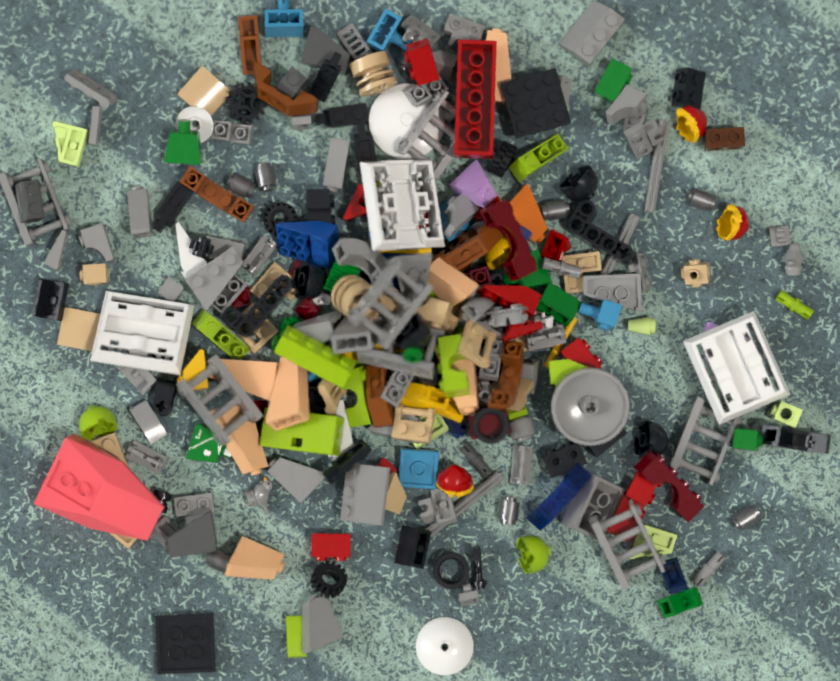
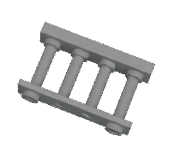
(445, 152)
(29, 235)
(407, 307)
(396, 362)
(238, 398)
(685, 443)
(617, 559)

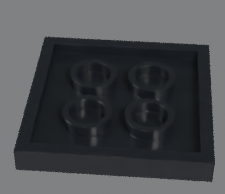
(535, 103)
(185, 643)

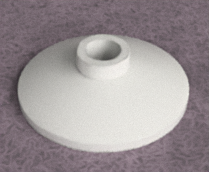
(200, 115)

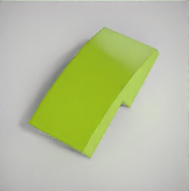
(294, 637)

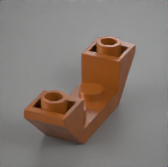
(301, 105)
(216, 195)
(471, 249)
(510, 377)
(380, 410)

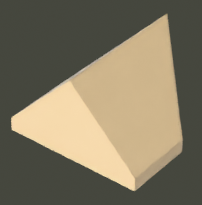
(395, 494)

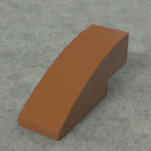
(249, 42)

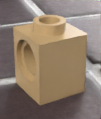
(94, 274)

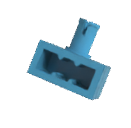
(284, 21)
(386, 32)
(604, 315)

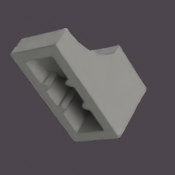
(628, 104)
(302, 122)
(459, 212)
(97, 239)

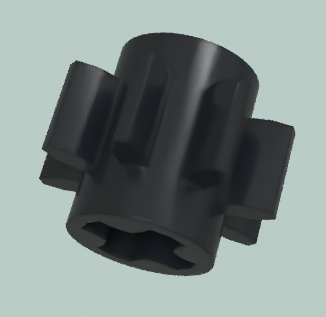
(201, 246)

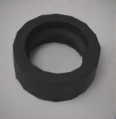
(490, 440)
(465, 574)

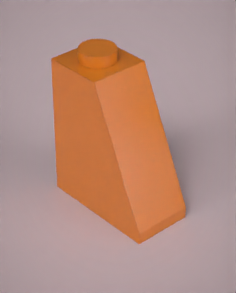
(528, 214)

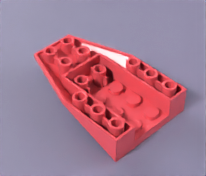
(98, 491)

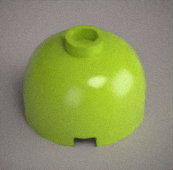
(97, 421)
(533, 552)

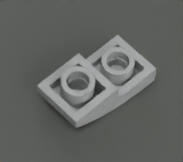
(423, 93)
(232, 132)
(492, 371)
(396, 387)
(148, 422)

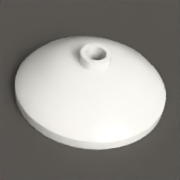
(446, 631)

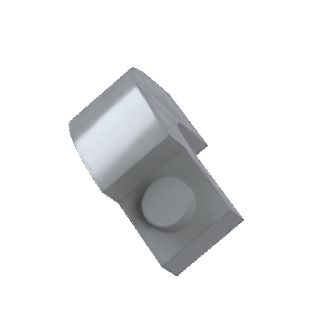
(360, 254)

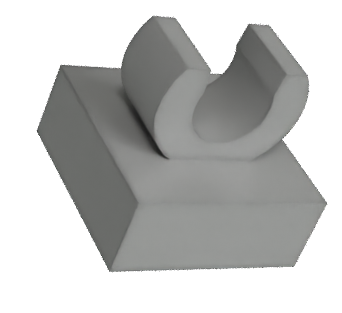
(779, 236)
(468, 597)

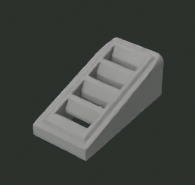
(359, 39)
(56, 254)

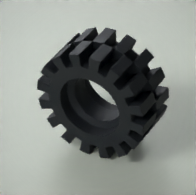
(502, 159)
(273, 210)
(333, 571)

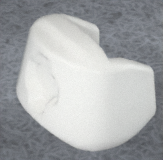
(323, 299)
(547, 321)

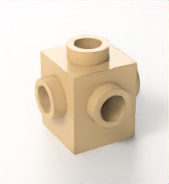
(701, 268)

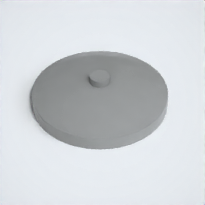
(590, 406)

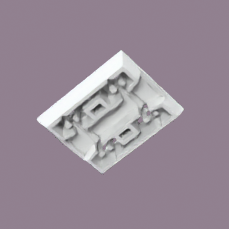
(401, 205)
(142, 330)
(737, 367)

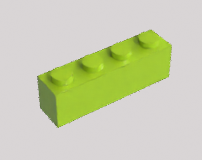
(315, 356)

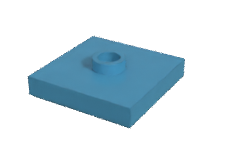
(418, 468)

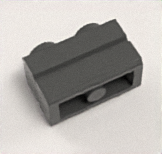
(30, 201)

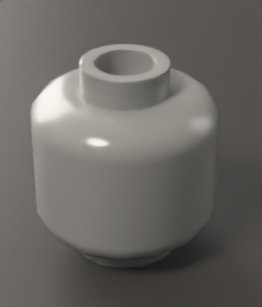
(521, 428)

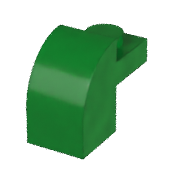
(680, 602)

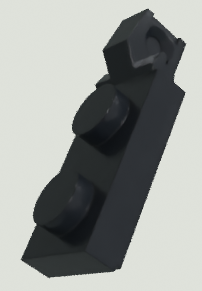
(326, 78)
(344, 116)
(364, 145)
(172, 206)
(347, 460)

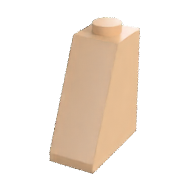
(449, 283)
(254, 561)

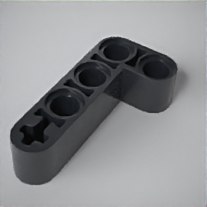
(603, 237)
(260, 304)

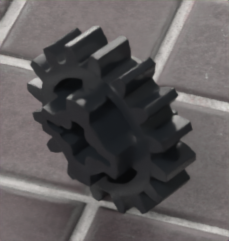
(239, 108)

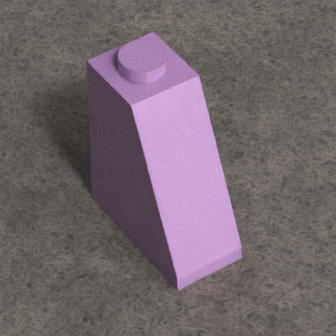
(474, 185)

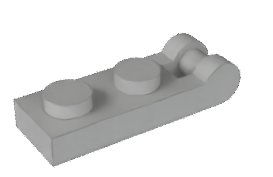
(91, 88)

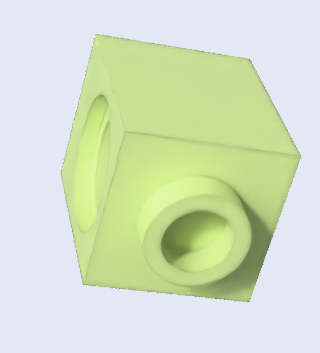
(793, 419)

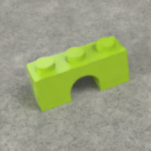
(454, 382)
(358, 414)

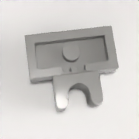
(462, 29)
(417, 30)
(642, 136)
(193, 506)
(438, 508)

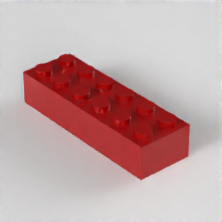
(475, 99)

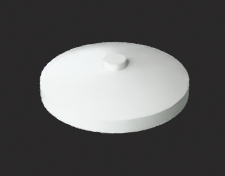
(395, 116)

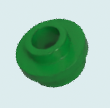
(412, 355)

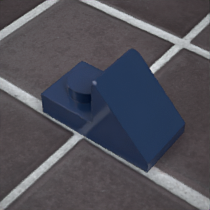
(673, 577)

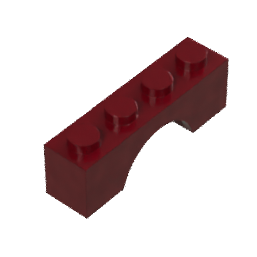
(519, 261)
(683, 501)

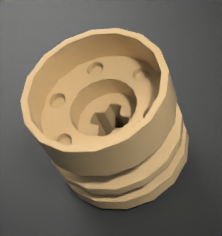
(372, 71)
(349, 292)

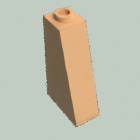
(503, 70)
(253, 376)
(289, 396)
(470, 403)
(244, 443)

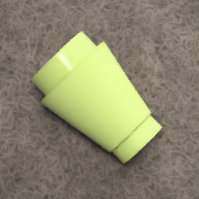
(642, 325)

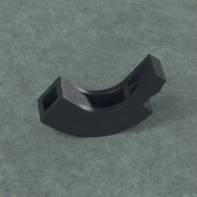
(795, 439)

